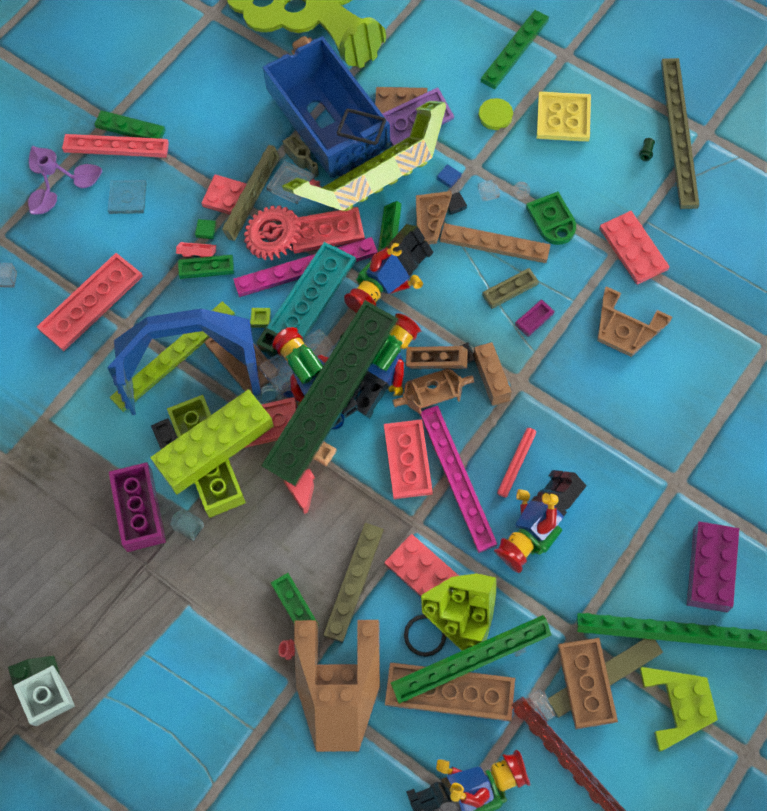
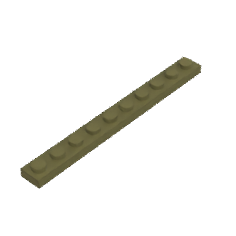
(679, 134)

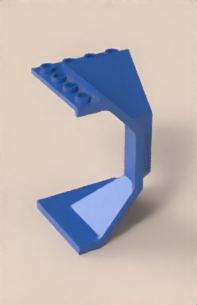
(227, 330)

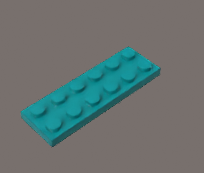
(313, 290)

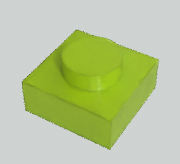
(260, 317)

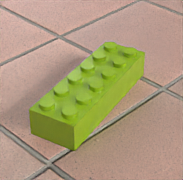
(212, 441)
(219, 487)

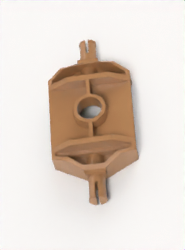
(418, 395)

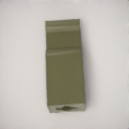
(300, 153)

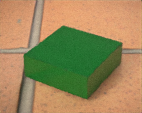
(205, 229)

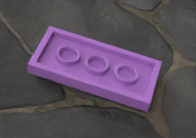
(403, 116)

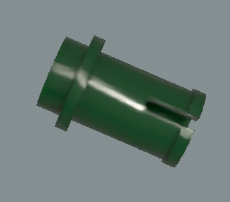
(646, 152)

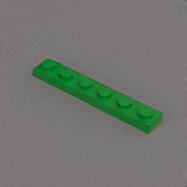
(514, 49)

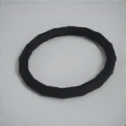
(411, 647)

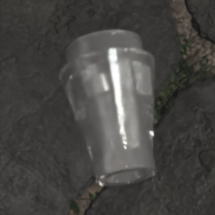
(539, 702)

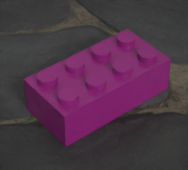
(137, 507)
(713, 567)

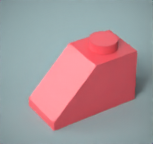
(303, 491)

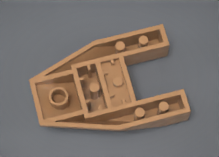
(337, 696)

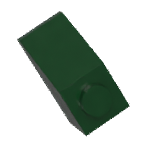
(30, 667)

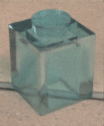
(187, 524)

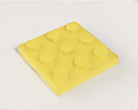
(564, 116)

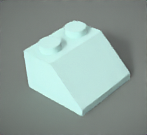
(43, 696)

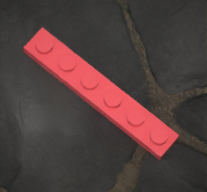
(115, 145)

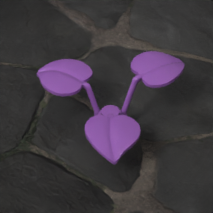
(43, 161)

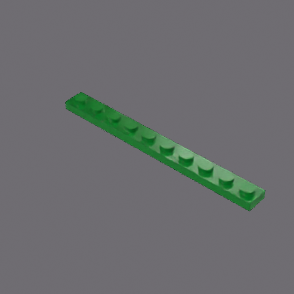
(671, 631)

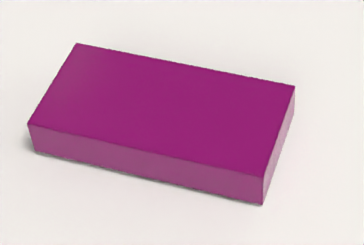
(534, 318)

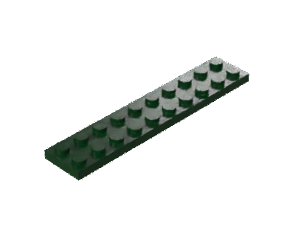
(330, 393)

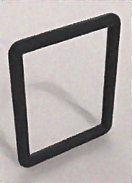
(357, 138)

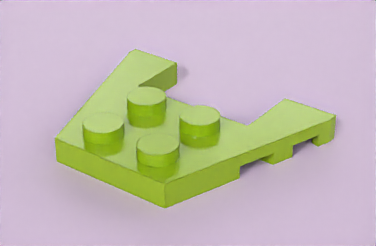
(689, 701)

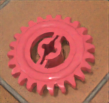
(277, 240)

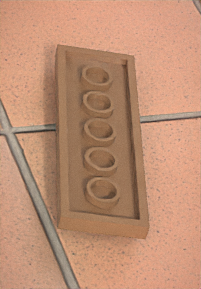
(467, 695)

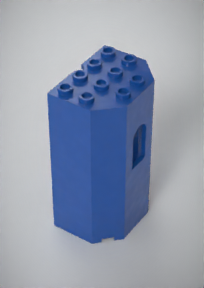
(320, 76)

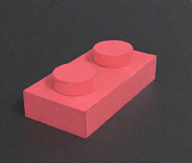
(191, 249)

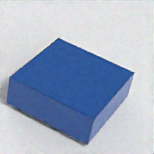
(449, 176)

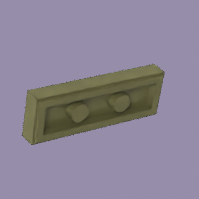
(510, 288)

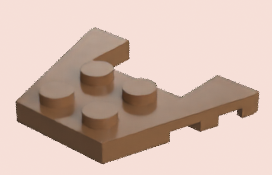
(623, 331)

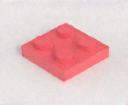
(223, 194)

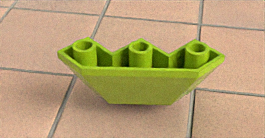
(462, 608)

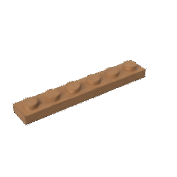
(495, 243)

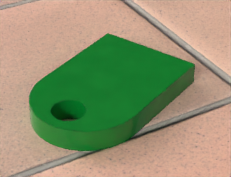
(551, 217)

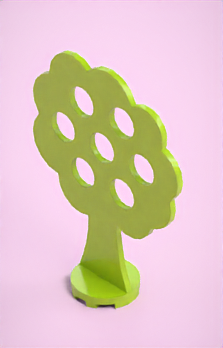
(354, 36)

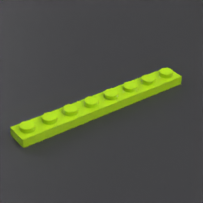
(167, 361)

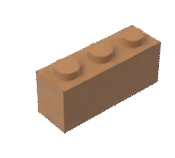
(436, 357)
(492, 374)

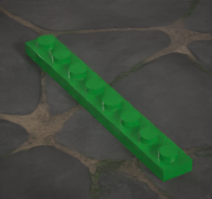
(471, 659)

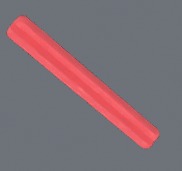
(516, 462)

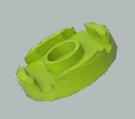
(495, 114)

